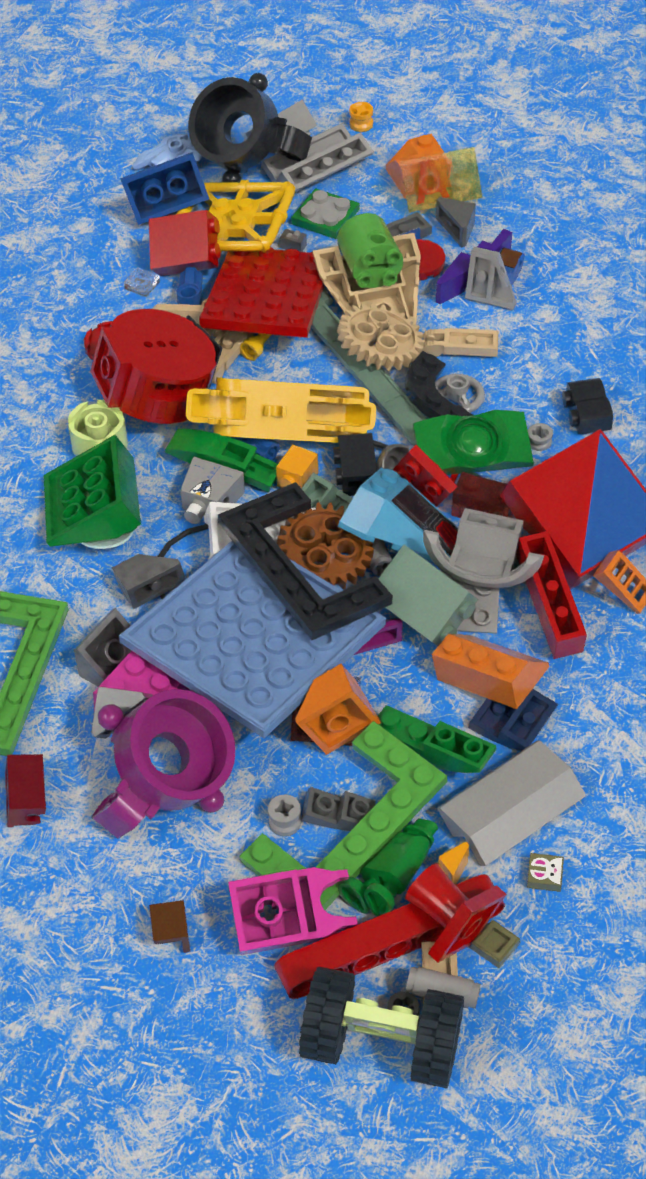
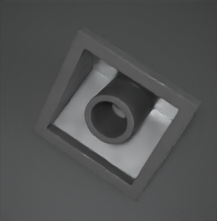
(102, 649)

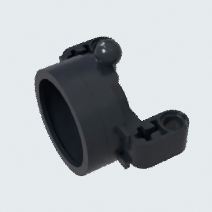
(221, 106)

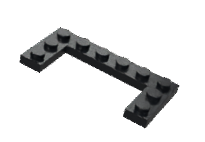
(315, 615)

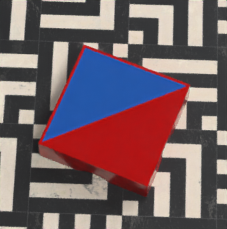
(584, 502)

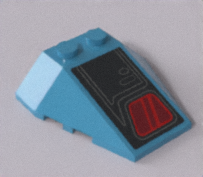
(396, 513)

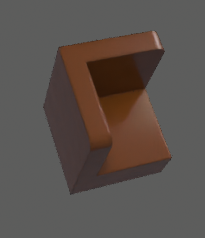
(169, 923)

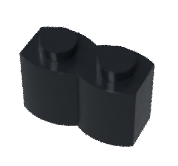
(588, 406)

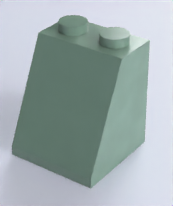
(426, 596)

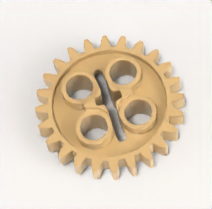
(392, 347)

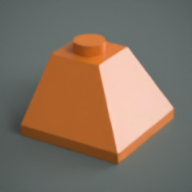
(335, 710)

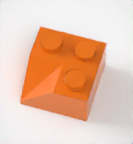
(413, 148)

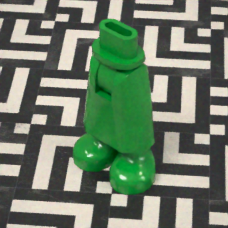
(390, 869)

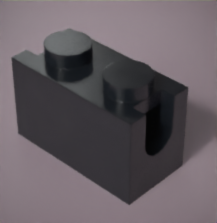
(356, 461)

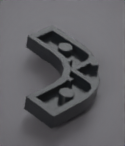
(421, 384)

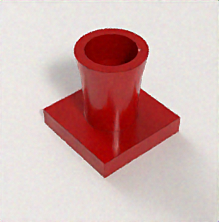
(453, 910)

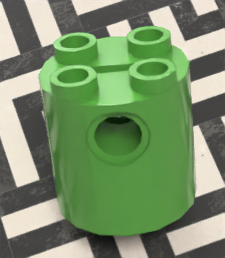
(370, 251)

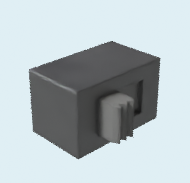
(293, 240)

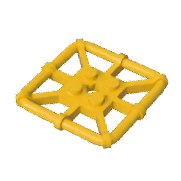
(240, 215)

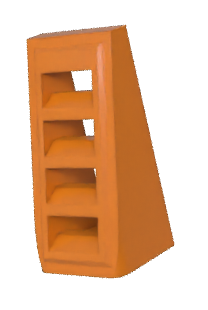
(612, 582)

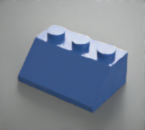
(165, 188)

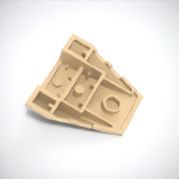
(347, 293)

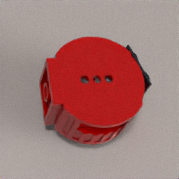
(152, 362)

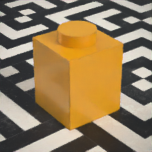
(296, 466)

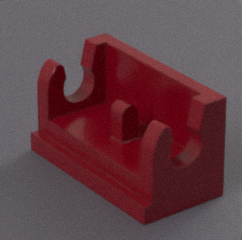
(24, 789)

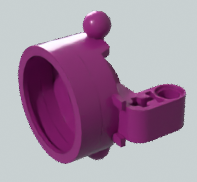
(205, 751)

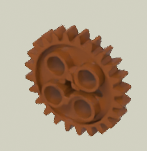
(325, 545)

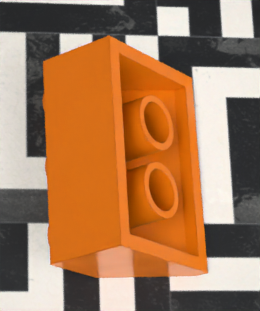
(487, 669)

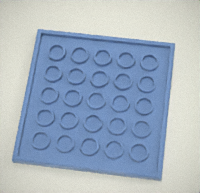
(239, 643)

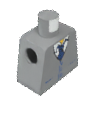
(209, 483)

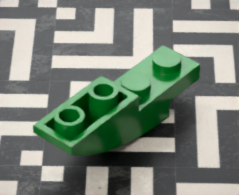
(226, 452)
(439, 744)

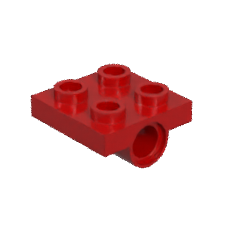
(425, 476)

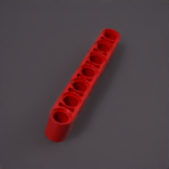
(368, 942)

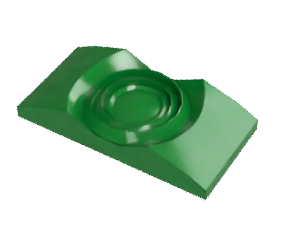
(476, 441)

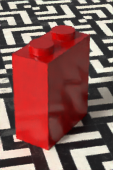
(184, 242)

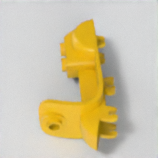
(282, 410)

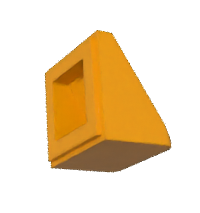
(455, 861)

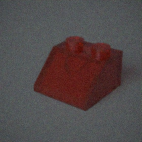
(479, 494)

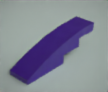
(455, 278)

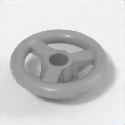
(457, 387)

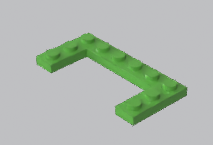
(43, 625)
(415, 787)

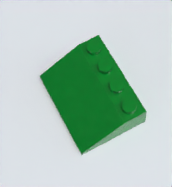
(92, 496)

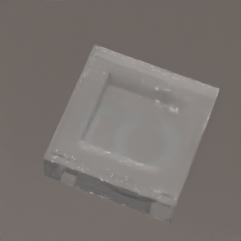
(141, 282)

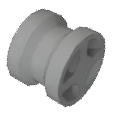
(280, 822)

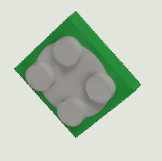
(324, 213)

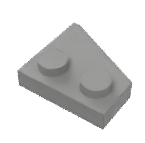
(489, 280)

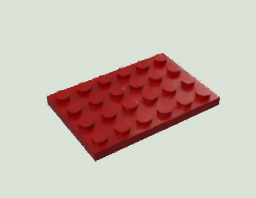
(264, 293)

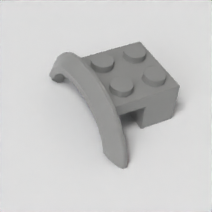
(484, 551)

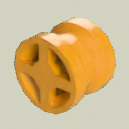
(361, 116)

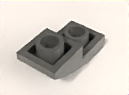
(335, 811)

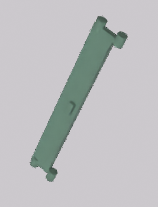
(378, 382)

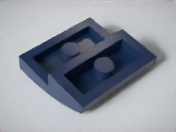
(513, 726)

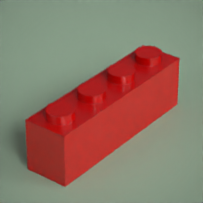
(553, 597)

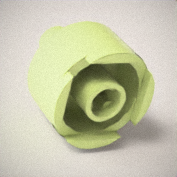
(94, 424)

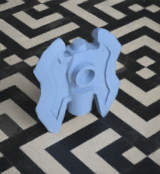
(168, 149)

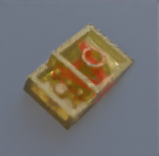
(442, 175)

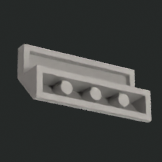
(327, 155)
(512, 802)

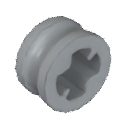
(544, 432)

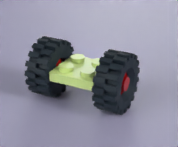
(331, 1012)

